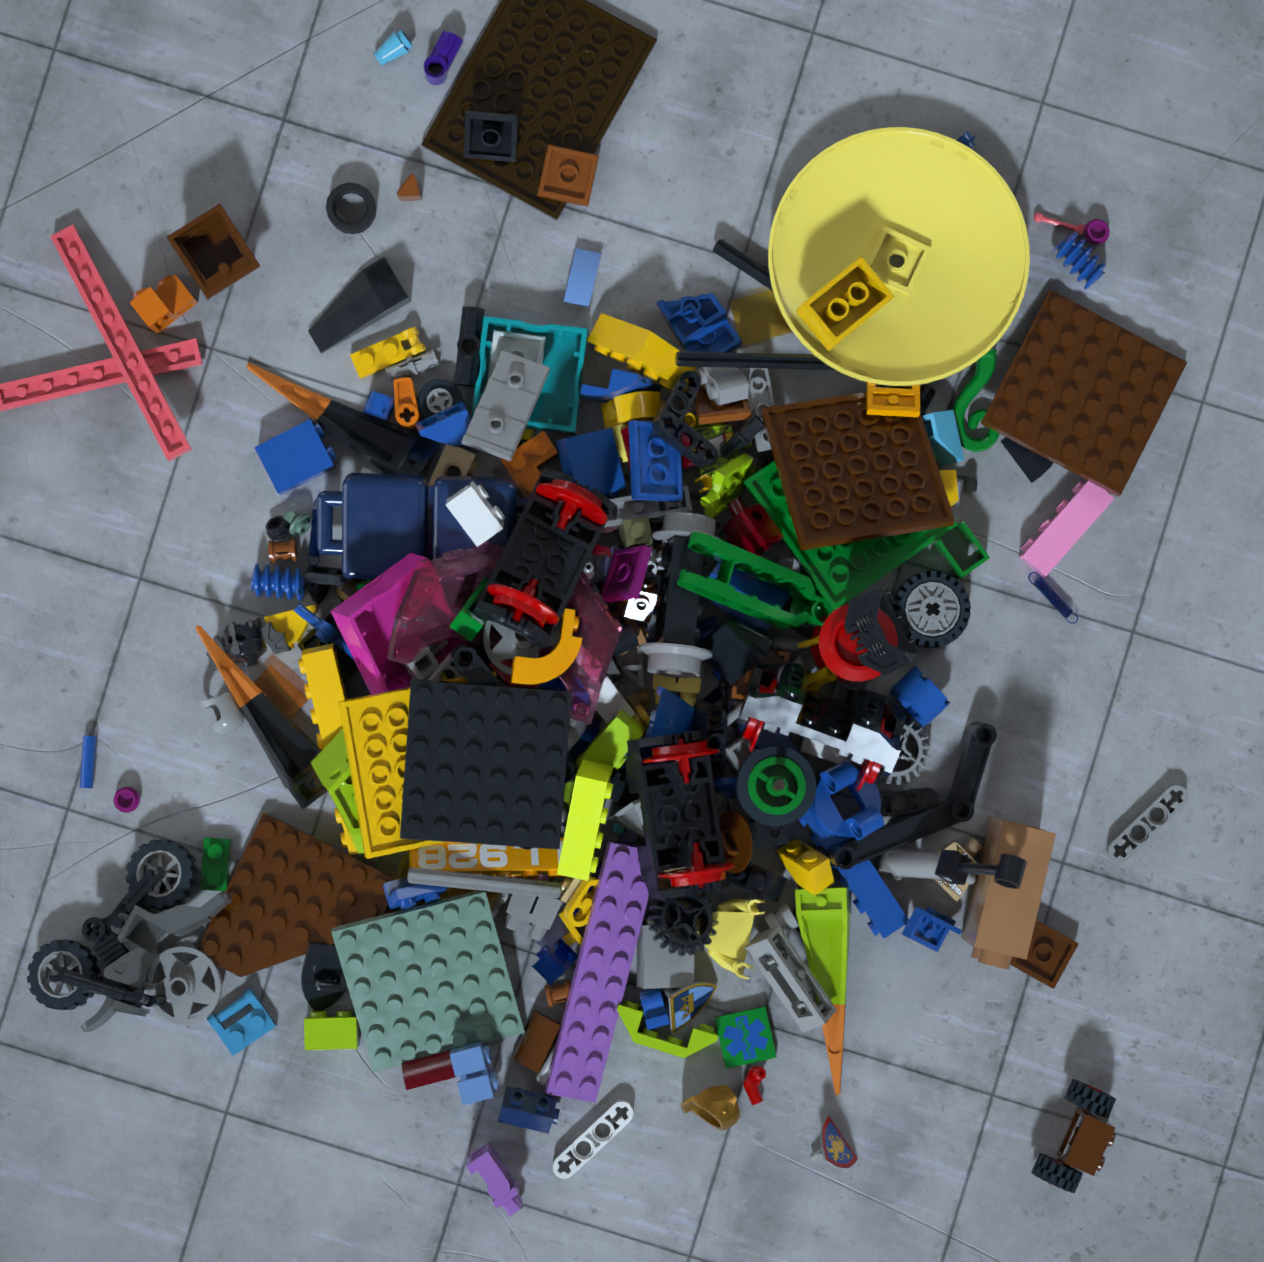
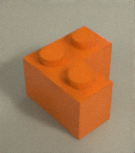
(163, 305)
(527, 461)

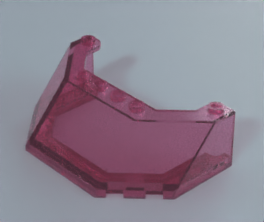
(445, 585)

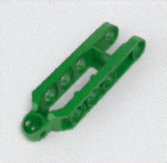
(805, 603)

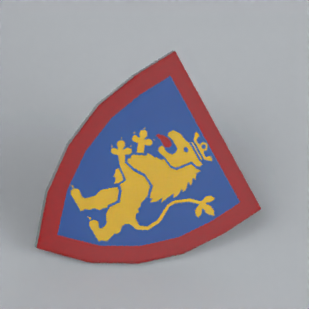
(833, 1148)

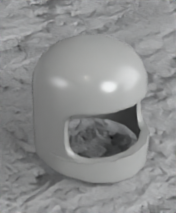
(227, 712)

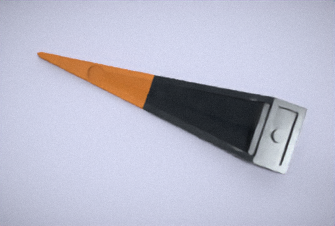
(382, 443)
(279, 736)

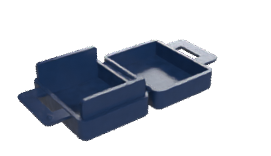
(402, 515)

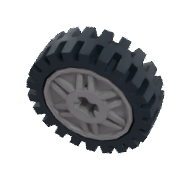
(951, 609)

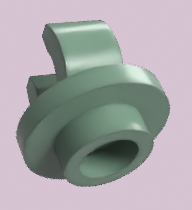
(299, 524)

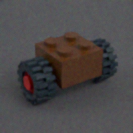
(1083, 1141)

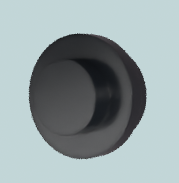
(277, 528)

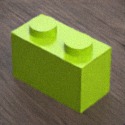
(331, 1031)

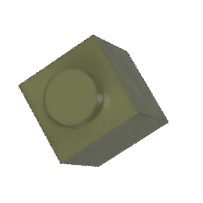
(635, 532)

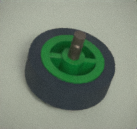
(775, 786)

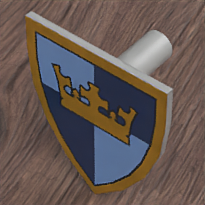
(687, 1002)

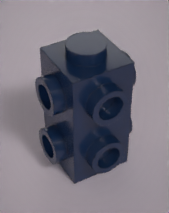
(528, 1109)

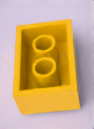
(845, 303)

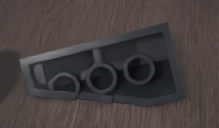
(362, 303)

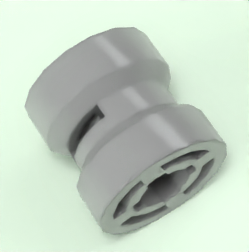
(783, 918)

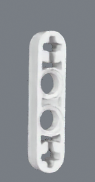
(593, 1139)

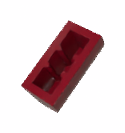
(427, 1070)

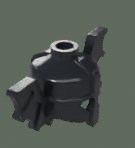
(248, 642)

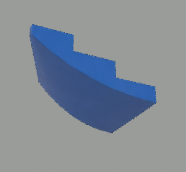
(700, 324)
(620, 383)
(671, 716)

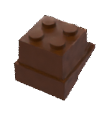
(213, 251)

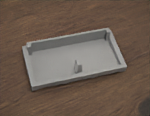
(506, 405)

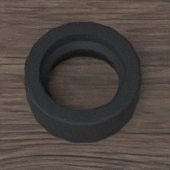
(342, 190)

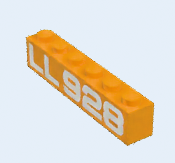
(488, 859)

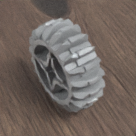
(914, 760)

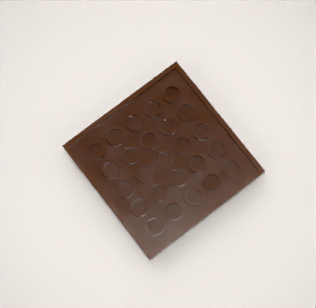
(1084, 393)
(854, 471)

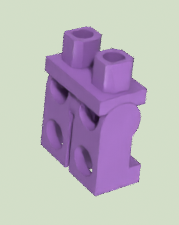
(497, 1177)

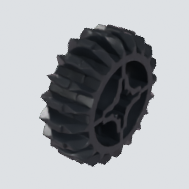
(689, 928)

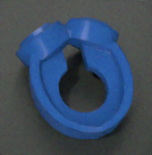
(725, 786)

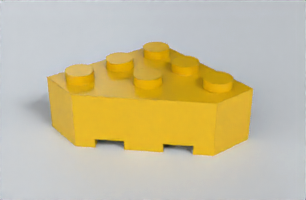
(638, 349)

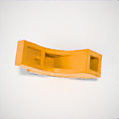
(543, 669)

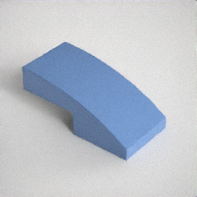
(582, 277)

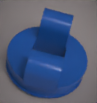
(867, 798)

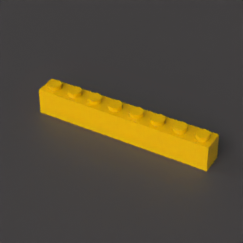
(325, 689)

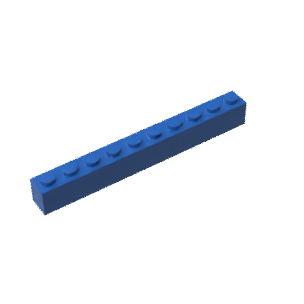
(862, 879)

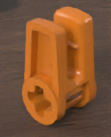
(405, 400)

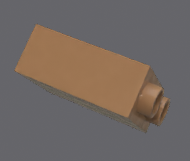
(1003, 918)

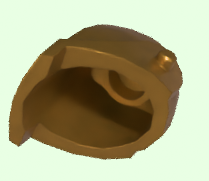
(715, 1106)

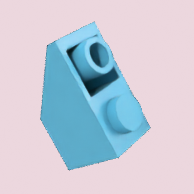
(944, 437)

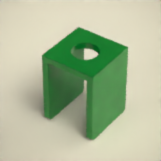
(975, 545)

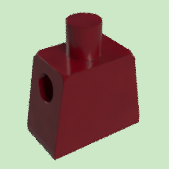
(751, 528)

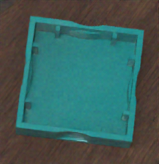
(563, 354)

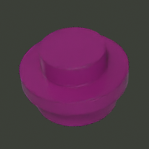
(1096, 232)
(126, 799)

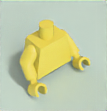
(732, 934)

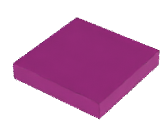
(626, 573)

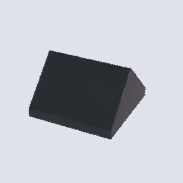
(491, 136)

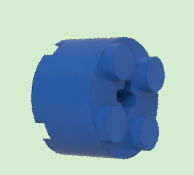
(920, 695)

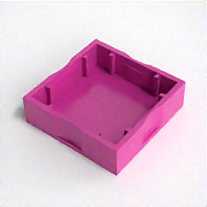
(368, 622)

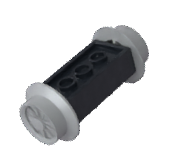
(676, 619)

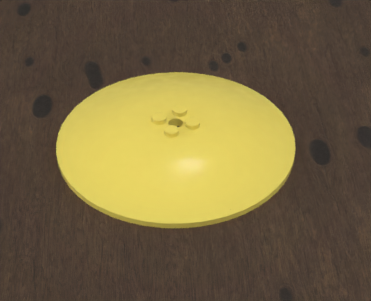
(935, 209)

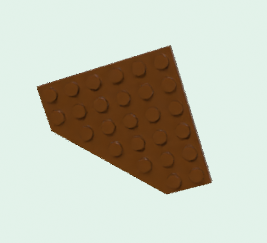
(289, 894)

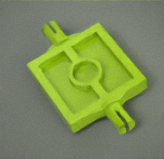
(727, 484)

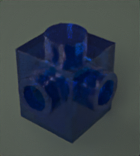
(554, 960)

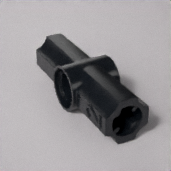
(470, 330)

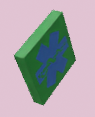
(745, 1037)

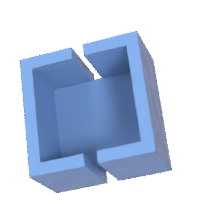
(472, 1065)

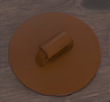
(736, 840)

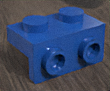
(405, 894)
(929, 927)

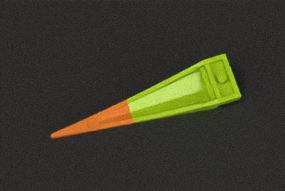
(825, 936)

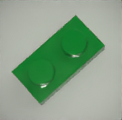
(215, 864)

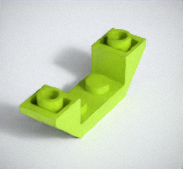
(699, 1037)

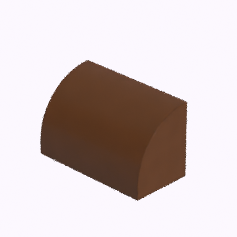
(536, 1041)

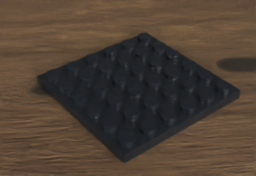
(485, 764)

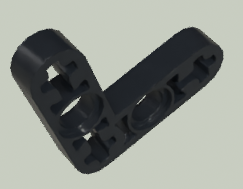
(675, 420)

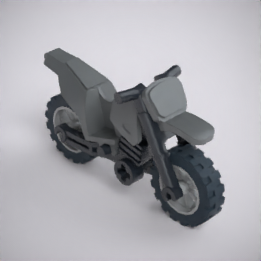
(126, 938)

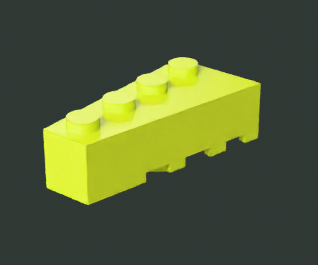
(584, 820)

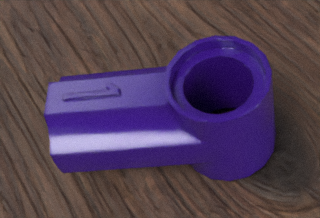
(442, 56)

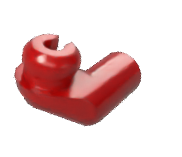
(752, 1082)

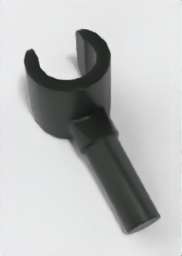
(969, 483)

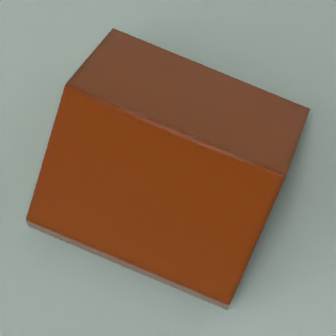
(409, 190)

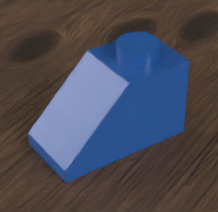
(446, 426)

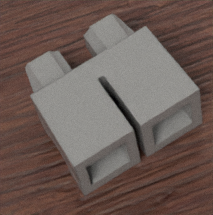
(541, 917)

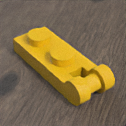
(387, 353)

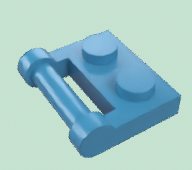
(247, 1028)

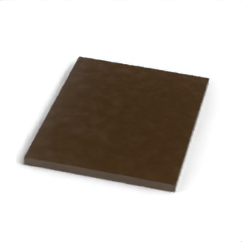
(555, 68)

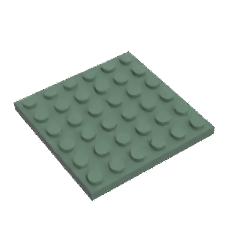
(428, 979)

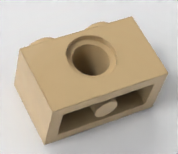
(457, 458)

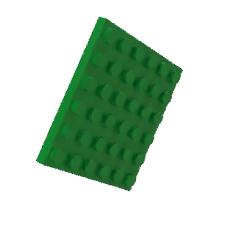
(840, 569)

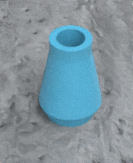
(394, 47)

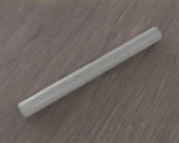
(484, 882)

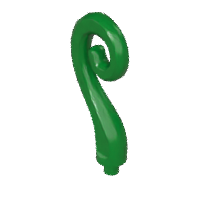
(983, 373)

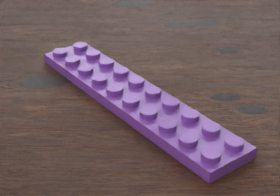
(599, 976)

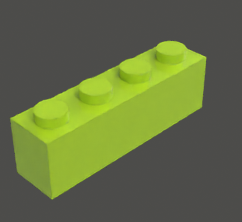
(608, 746)

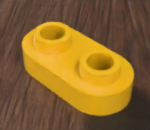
(583, 900)

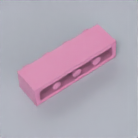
(1066, 527)

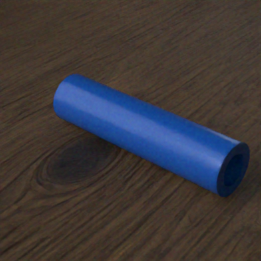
(87, 761)

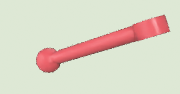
(1038, 217)

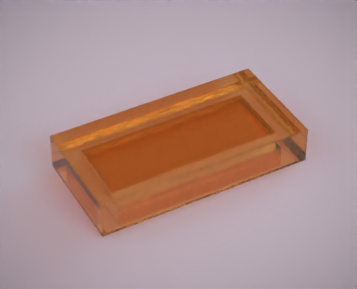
(281, 691)

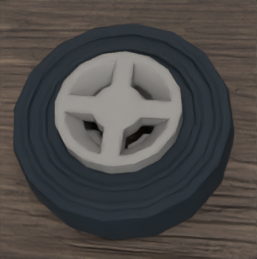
(435, 394)

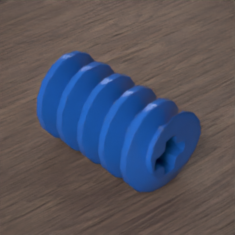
(1080, 259)
(278, 582)

